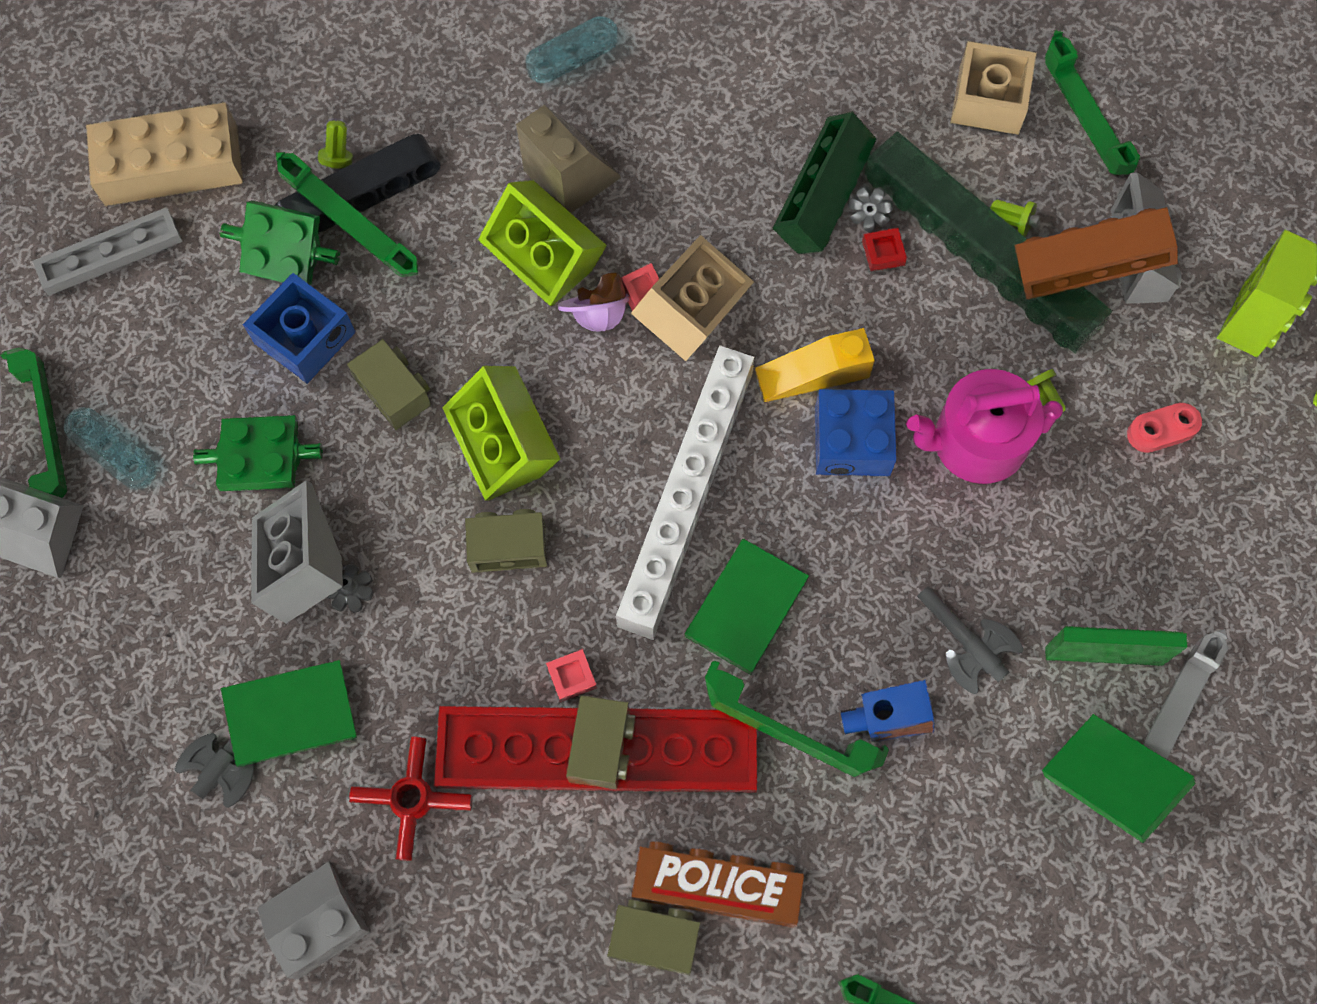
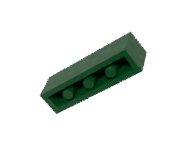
(825, 183)

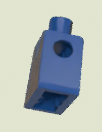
(909, 710)

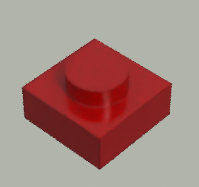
(884, 249)

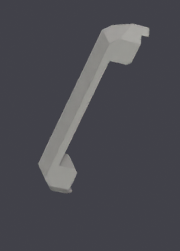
(1201, 662)

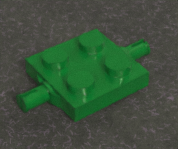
(279, 242)
(257, 453)

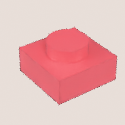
(639, 283)
(571, 675)

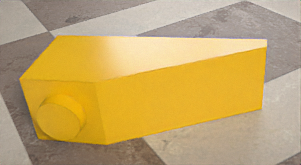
(817, 366)

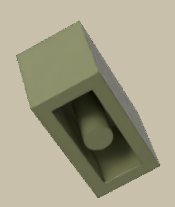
(390, 384)
(506, 541)
(599, 742)
(654, 938)

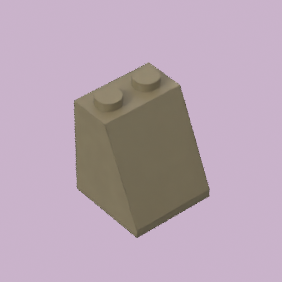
(562, 159)

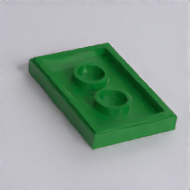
(746, 606)
(1115, 646)
(288, 713)
(1119, 777)

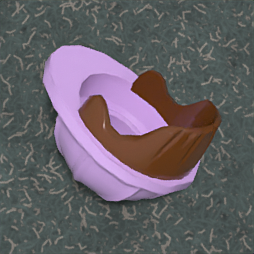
(601, 307)

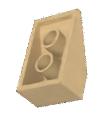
(692, 297)

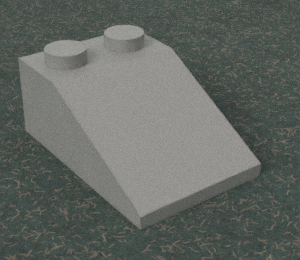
(293, 555)

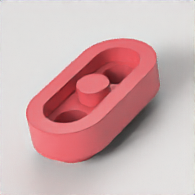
(1166, 425)

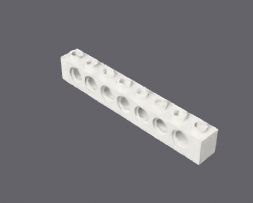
(685, 493)

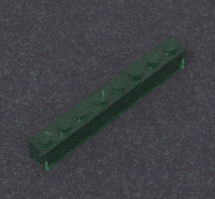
(979, 238)

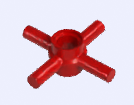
(394, 798)

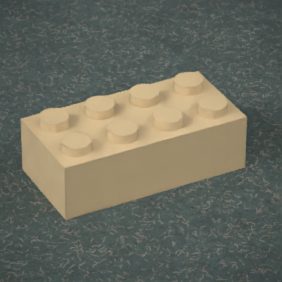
(164, 154)

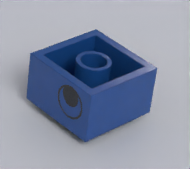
(299, 328)
(855, 432)

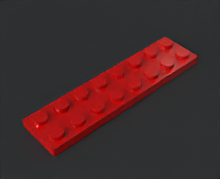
(533, 747)

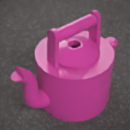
(974, 440)

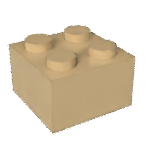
(993, 87)

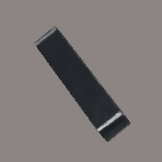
(374, 177)

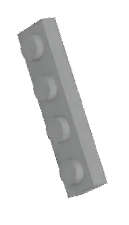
(107, 251)

